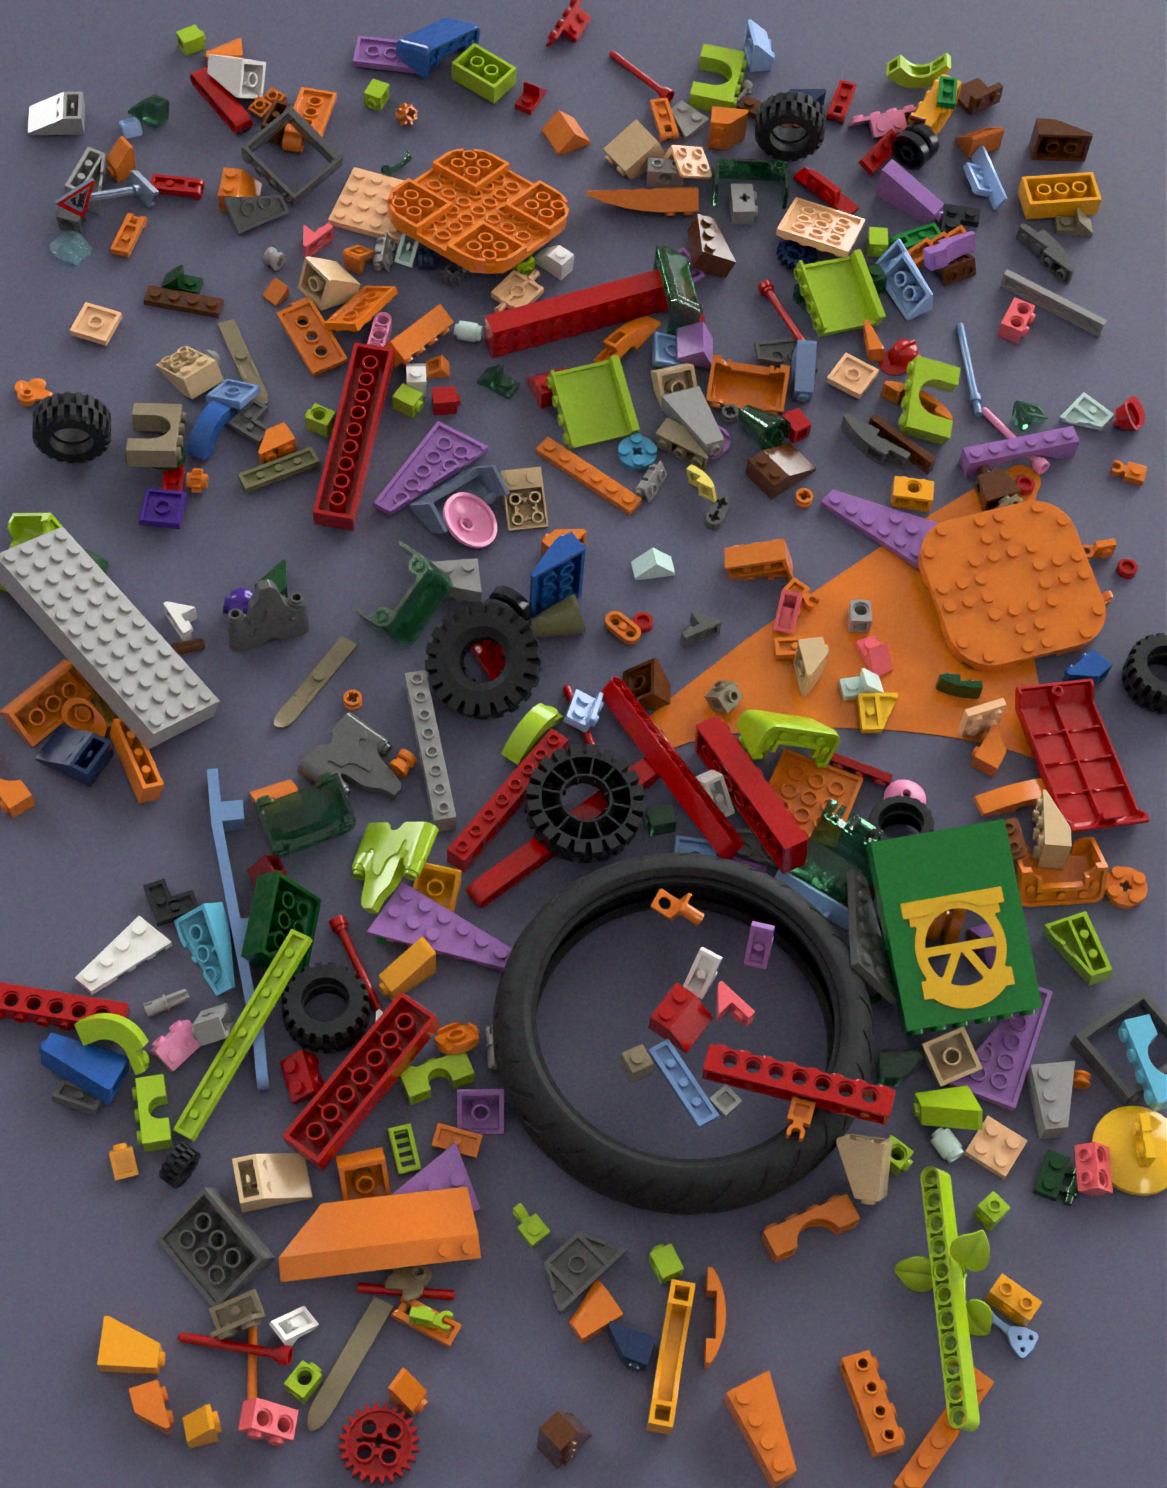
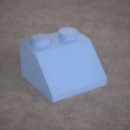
(758, 48)

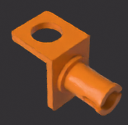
(677, 907)

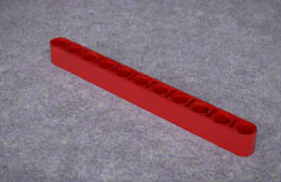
(672, 769)
(534, 855)

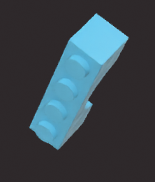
(1137, 1035)

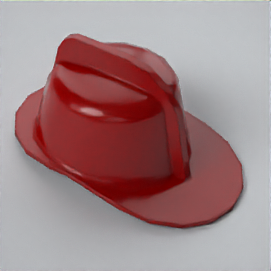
(898, 357)
(1130, 415)

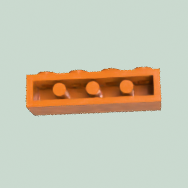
(419, 334)
(137, 763)
(871, 1403)

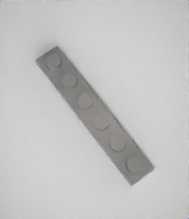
(1053, 303)

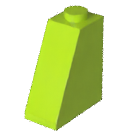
(948, 1108)

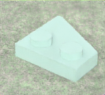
(1087, 413)

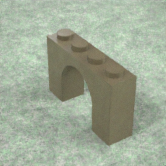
(158, 451)

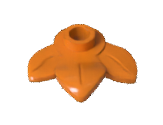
(31, 391)

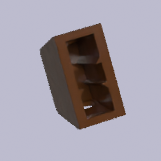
(993, 486)

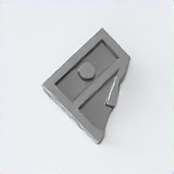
(688, 119)

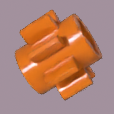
(406, 114)
(197, 480)

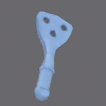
(1012, 1333)

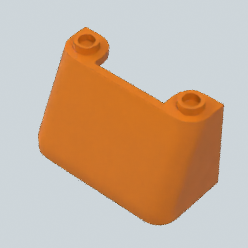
(747, 385)
(1078, 883)

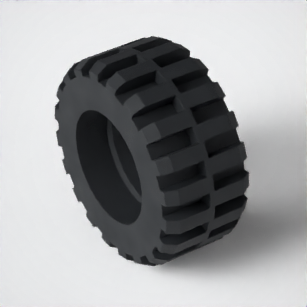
(790, 109)
(71, 427)
(1137, 677)
(319, 981)

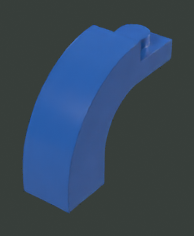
(207, 429)

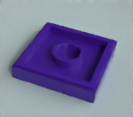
(162, 508)

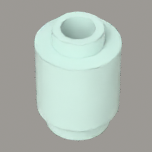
(468, 331)
(947, 1144)

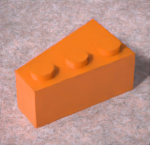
(759, 560)

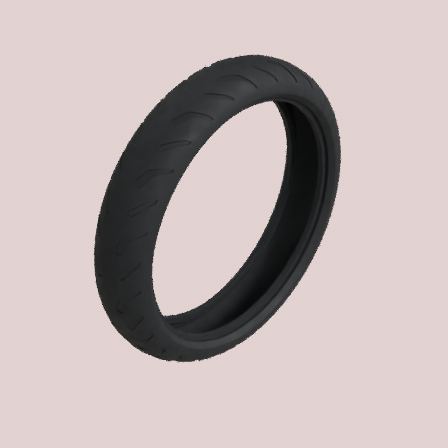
(642, 1177)

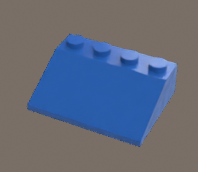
(557, 573)

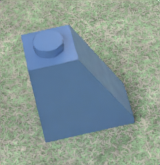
(803, 370)

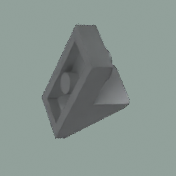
(701, 628)

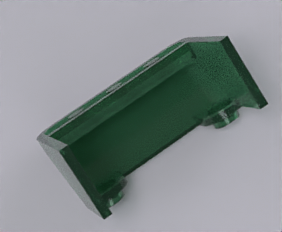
(750, 170)
(678, 288)
(417, 605)

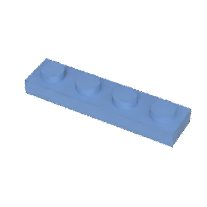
(683, 1084)

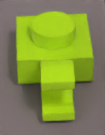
(531, 1228)
(425, 1317)

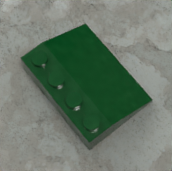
(275, 910)

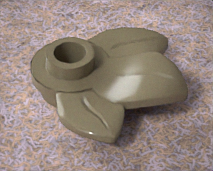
(409, 1281)

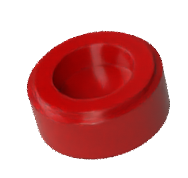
(1026, 485)
(1126, 568)
(644, 621)

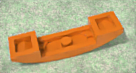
(895, 392)
(714, 1289)

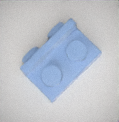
(583, 710)

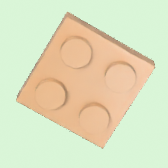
(96, 324)
(852, 375)
(981, 718)
(995, 1147)

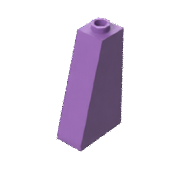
(908, 194)

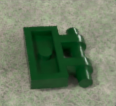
(1051, 1177)

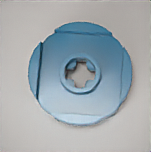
(639, 443)

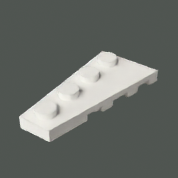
(131, 947)

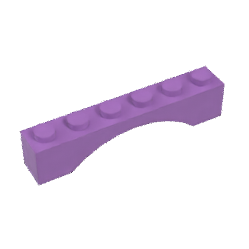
(1052, 443)

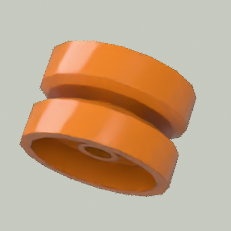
(950, 923)

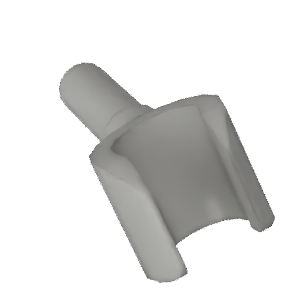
(747, 87)

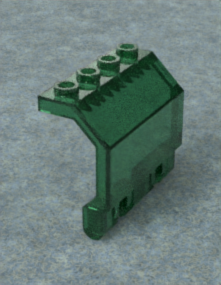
(835, 850)

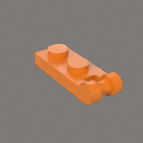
(664, 119)
(128, 235)
(436, 1334)

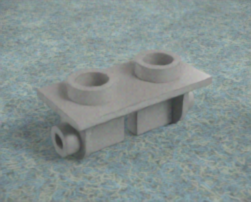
(384, 253)
(655, 476)

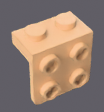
(689, 161)

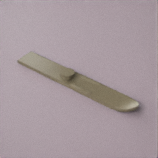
(242, 357)
(314, 682)
(348, 1363)

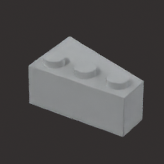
(89, 166)
(465, 579)
(1051, 1096)

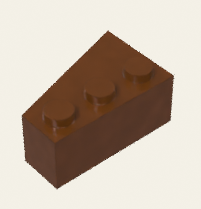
(709, 247)
(561, 1438)

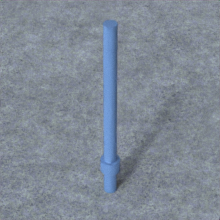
(975, 397)

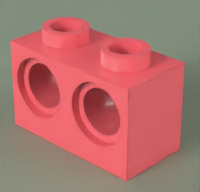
(1016, 320)
(1093, 1169)
(268, 1415)

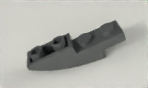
(1051, 253)
(866, 440)

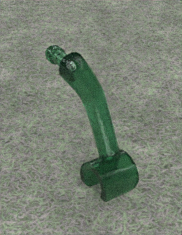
(387, 170)

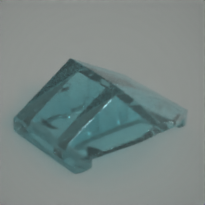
(70, 247)

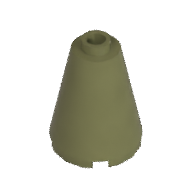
(559, 620)

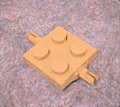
(517, 290)

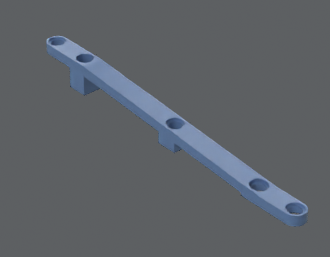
(230, 817)

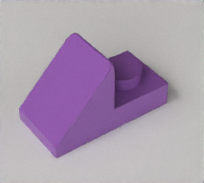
(759, 945)

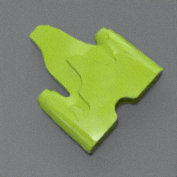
(389, 855)

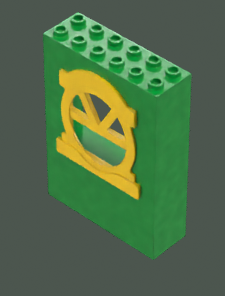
(944, 871)

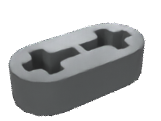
(720, 513)

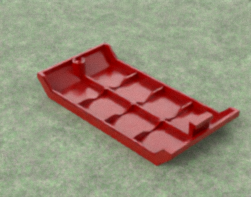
(1076, 755)

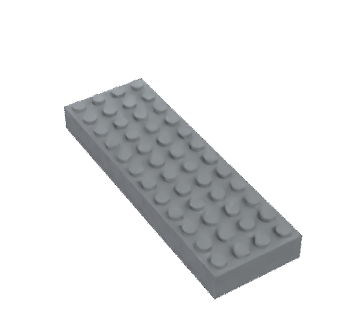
(105, 637)

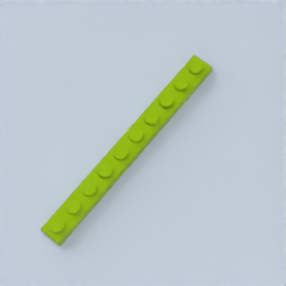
(242, 1035)

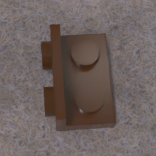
(958, 269)

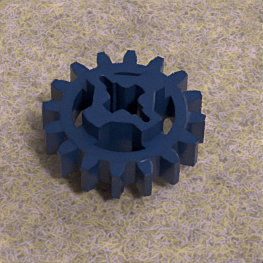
(792, 252)

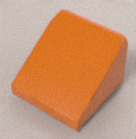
(276, 292)
(437, 367)

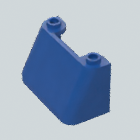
(426, 46)

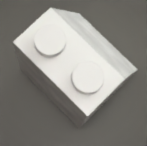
(238, 75)

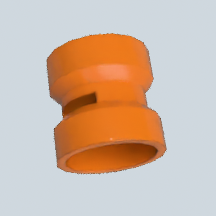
(403, 762)

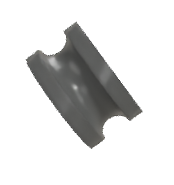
(727, 418)

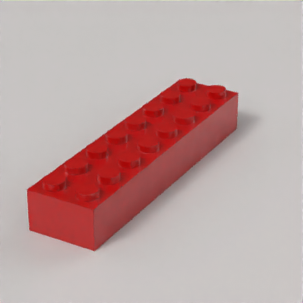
(752, 795)
(361, 1081)

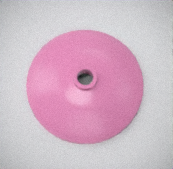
(470, 520)

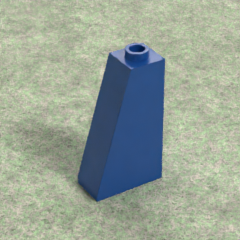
(87, 1066)

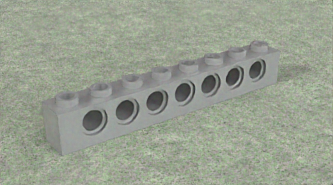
(430, 751)

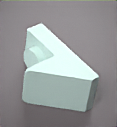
(865, 683)

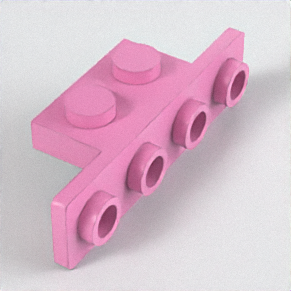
(882, 123)

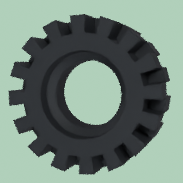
(179, 1165)

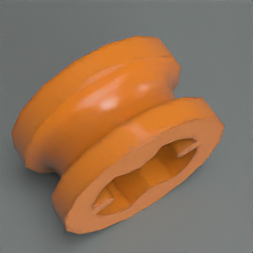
(803, 503)
(352, 706)
(1081, 1079)

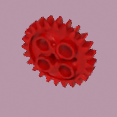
(374, 1466)

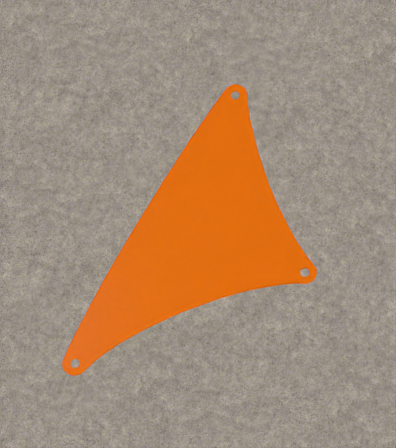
(901, 617)

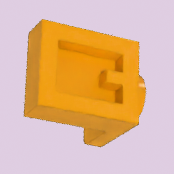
(123, 1161)

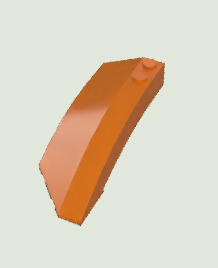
(383, 1235)

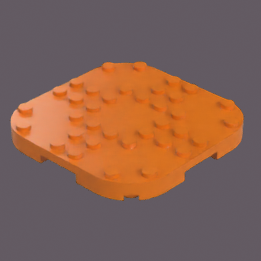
(477, 211)
(1011, 585)

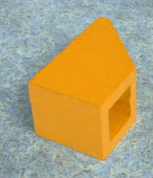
(202, 1426)

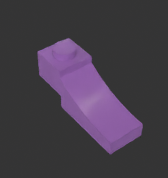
(948, 250)

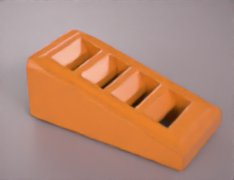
(873, 345)

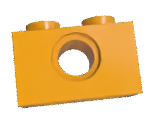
(912, 493)
(1013, 1301)

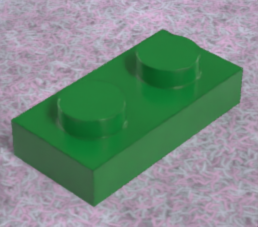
(947, 92)

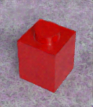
(445, 400)
(799, 425)

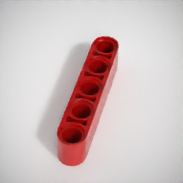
(221, 101)

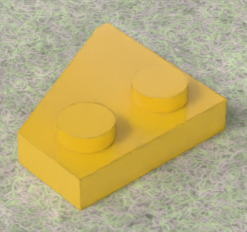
(875, 710)

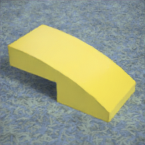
(701, 480)

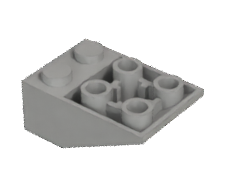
(58, 115)

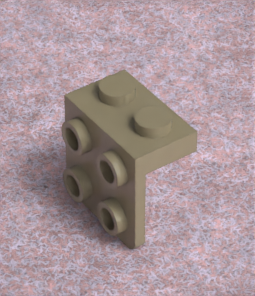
(236, 1313)

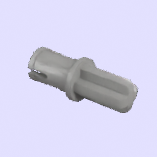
(165, 1002)
(489, 1047)

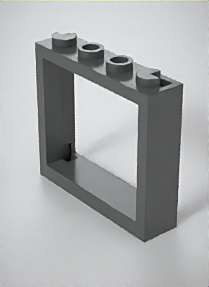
(311, 135)
(1097, 1062)

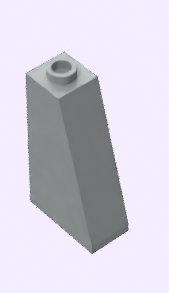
(693, 412)

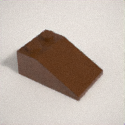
(1058, 141)
(778, 469)

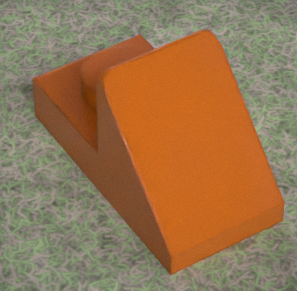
(355, 258)

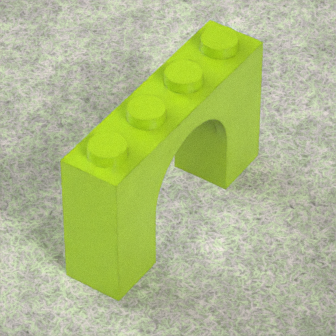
(727, 63)
(915, 419)

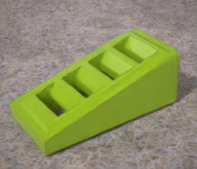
(392, 1132)

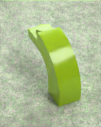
(914, 75)
(529, 732)
(117, 1029)

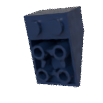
(76, 754)

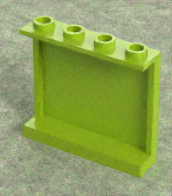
(839, 294)
(593, 403)

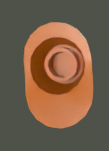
(84, 716)

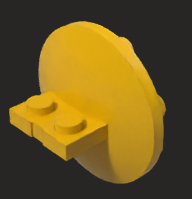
(1136, 1149)

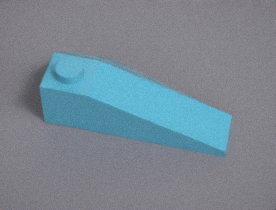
(209, 940)

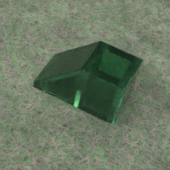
(152, 110)
(896, 1067)

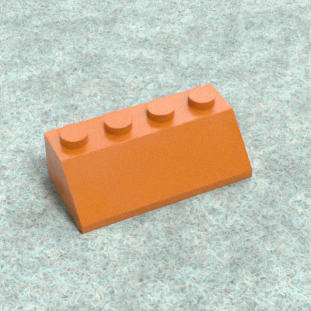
(39, 707)

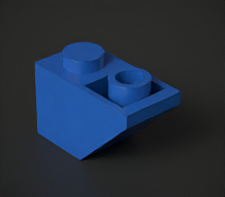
(1088, 666)

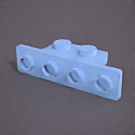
(984, 178)
(826, 905)

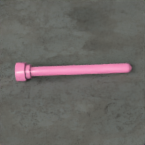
(1039, 464)

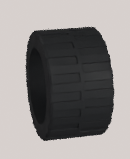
(901, 811)

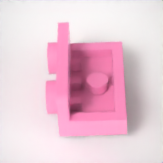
(176, 1045)

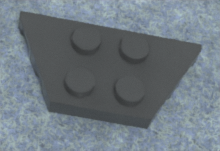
(578, 1266)

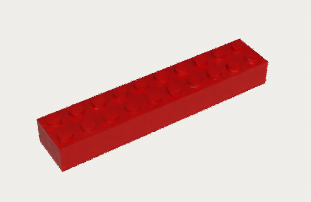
(575, 313)
(353, 437)

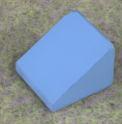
(131, 127)

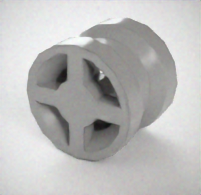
(274, 258)

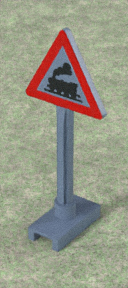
(78, 198)

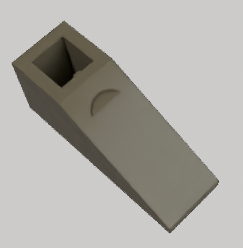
(678, 441)

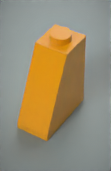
(408, 969)
(128, 1350)

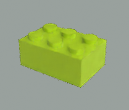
(484, 73)

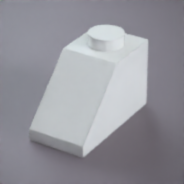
(556, 261)
(417, 377)
(716, 787)

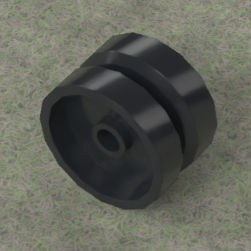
(915, 145)
(512, 599)

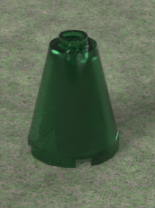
(764, 427)

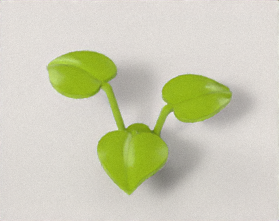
(973, 1254)

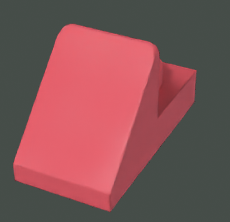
(316, 240)
(788, 611)
(875, 655)
(729, 1001)

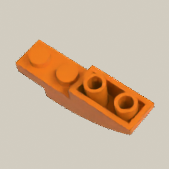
(628, 336)

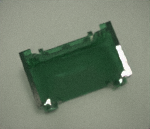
(305, 816)

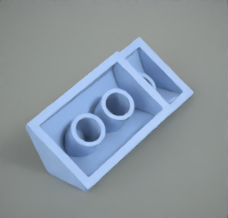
(905, 281)

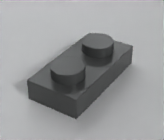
(76, 1098)

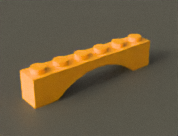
(670, 1357)

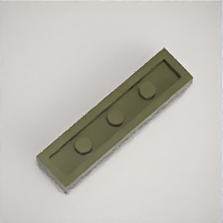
(278, 469)

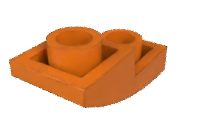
(263, 104)

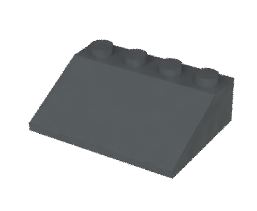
(215, 1247)

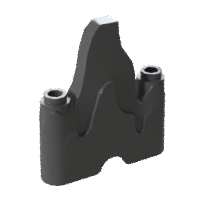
(267, 618)
(354, 757)

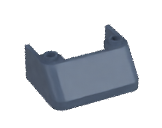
(480, 481)

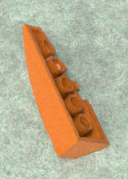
(657, 200)

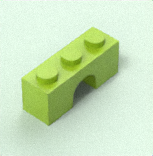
(453, 1067)
(154, 1132)

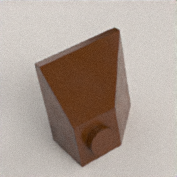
(648, 684)

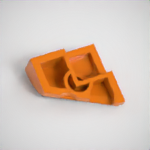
(231, 48)
(594, 1313)

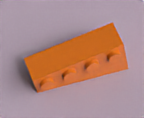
(762, 1426)

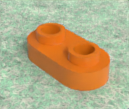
(623, 629)

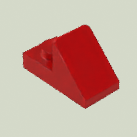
(530, 98)

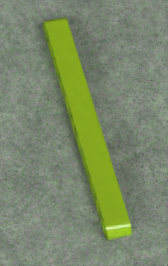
(955, 1306)

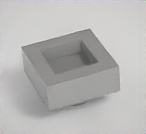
(725, 1101)

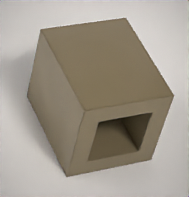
(636, 1063)

